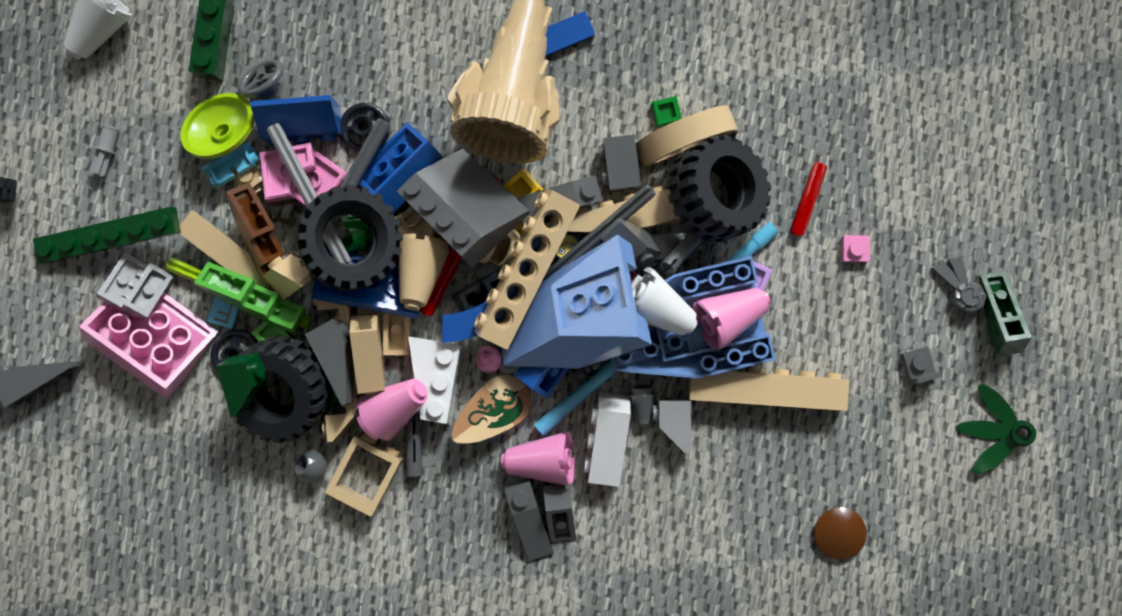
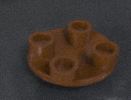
(840, 533)

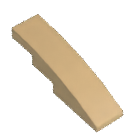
(219, 246)

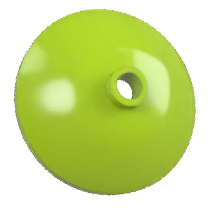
(217, 126)

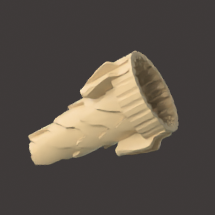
(510, 103)

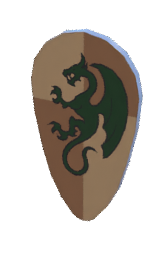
(492, 410)

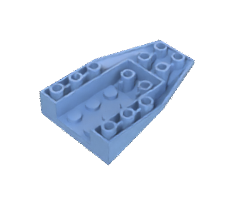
(582, 313)
(690, 354)

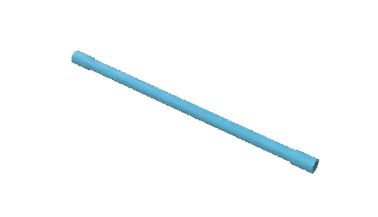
(556, 415)

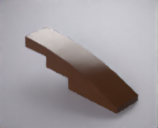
(254, 228)

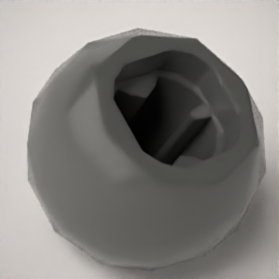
(310, 466)

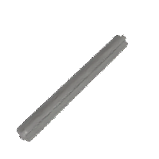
(306, 189)

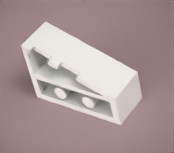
(437, 368)
(608, 439)

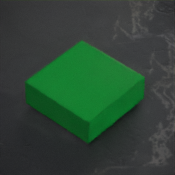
(666, 111)

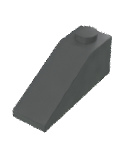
(582, 191)
(334, 352)
(24, 382)
(528, 519)

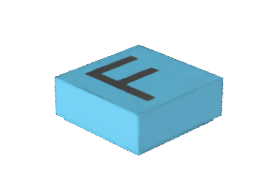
(223, 314)

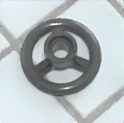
(263, 83)

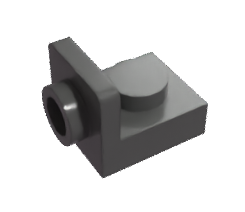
(920, 367)

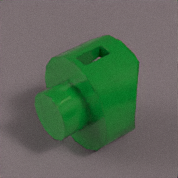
(355, 233)

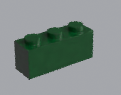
(211, 39)

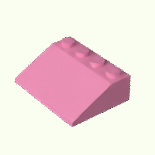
(152, 349)

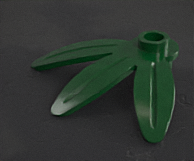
(1005, 431)

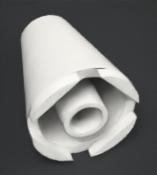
(93, 24)
(661, 304)

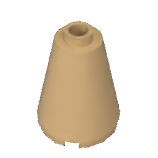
(419, 268)

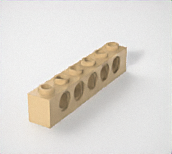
(503, 332)

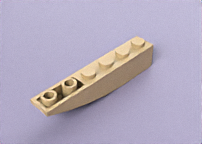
(652, 214)

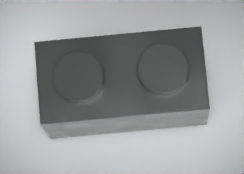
(620, 163)

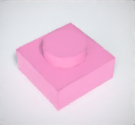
(855, 248)

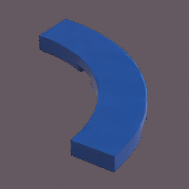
(461, 324)

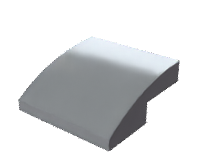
(134, 286)

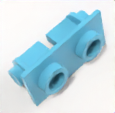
(222, 168)

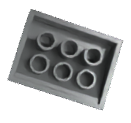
(464, 205)

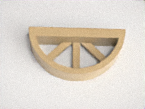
(685, 133)

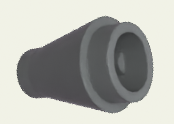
(642, 402)

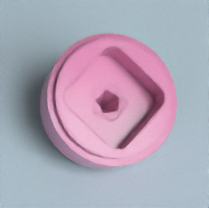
(488, 358)

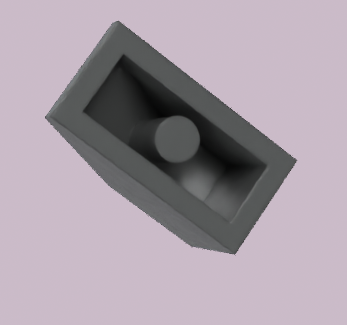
(643, 245)
(559, 512)

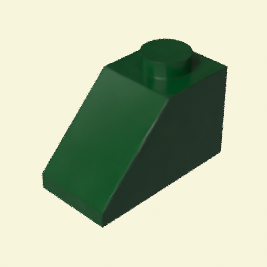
(241, 380)

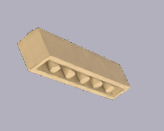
(772, 389)

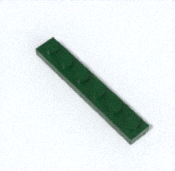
(107, 235)

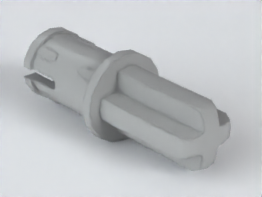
(104, 150)

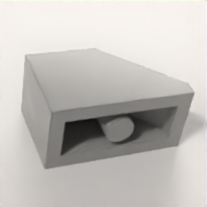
(675, 421)

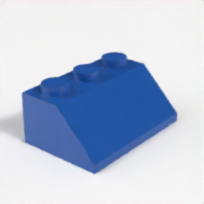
(299, 117)
(397, 163)

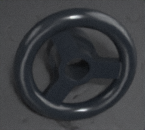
(372, 109)
(236, 335)

